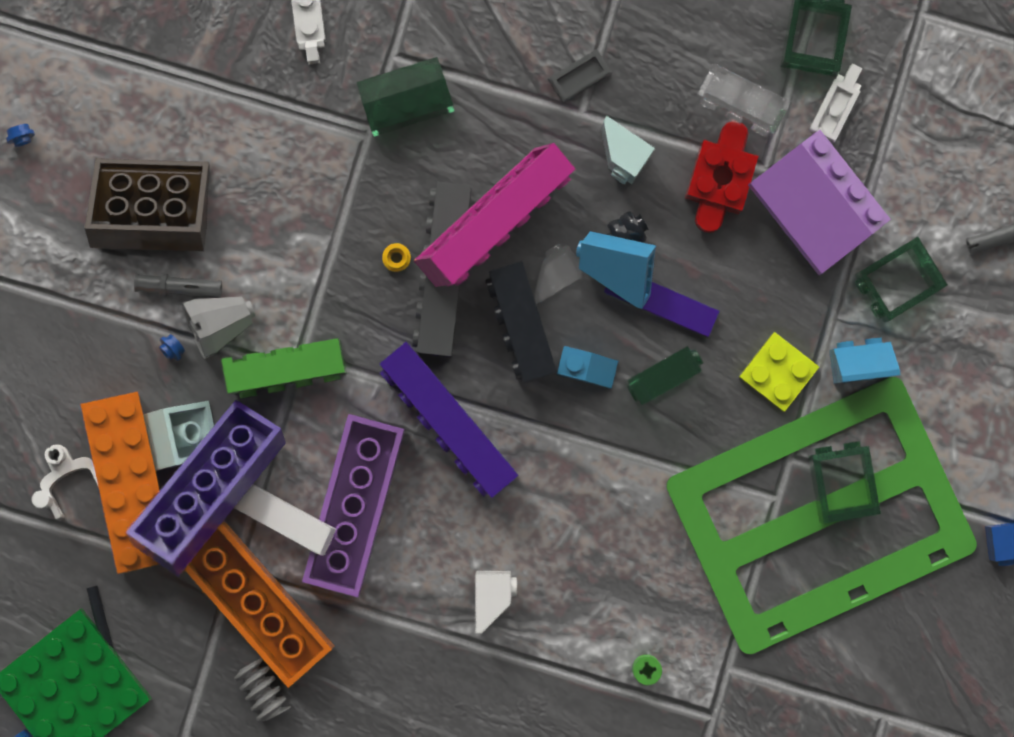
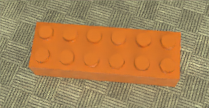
(122, 470)
(258, 605)

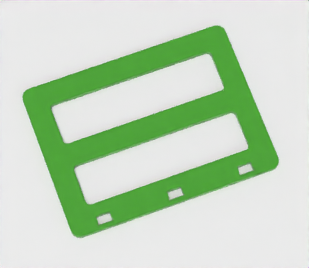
(723, 558)

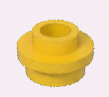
(396, 248)

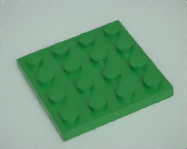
(72, 683)

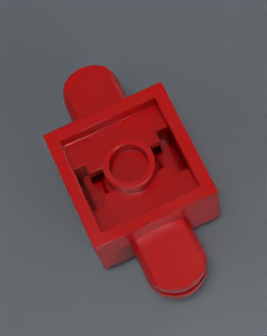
(721, 177)

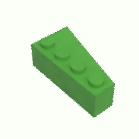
(284, 367)

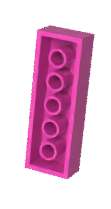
(495, 215)

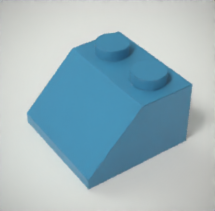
(864, 361)

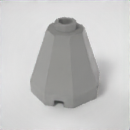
(217, 321)

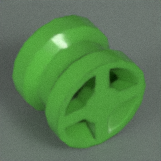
(646, 664)

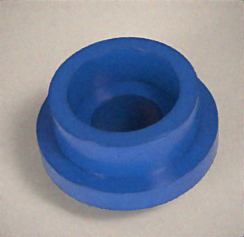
(20, 135)
(171, 347)

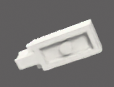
(309, 27)
(837, 104)

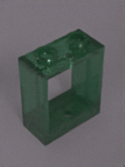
(812, 63)
(924, 265)
(664, 375)
(850, 512)

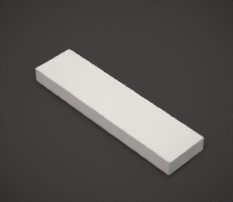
(286, 519)

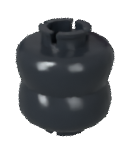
(628, 227)

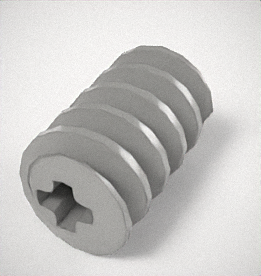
(261, 690)

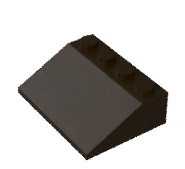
(148, 205)

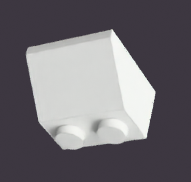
(493, 596)

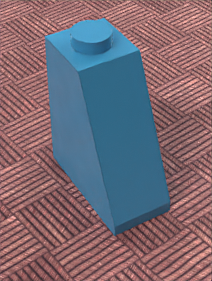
(619, 265)

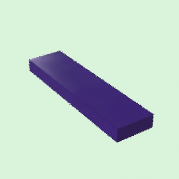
(678, 309)

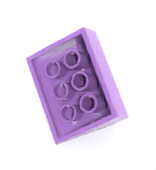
(819, 202)

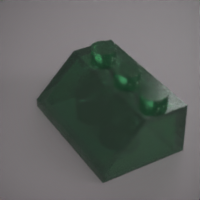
(405, 96)

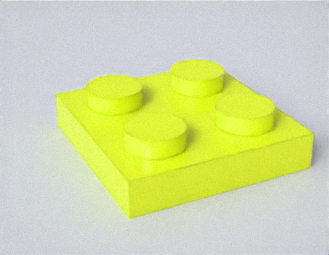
(779, 371)

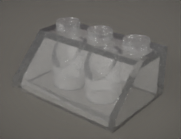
(742, 100)

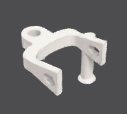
(60, 469)

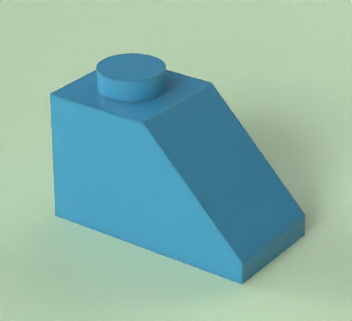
(587, 367)

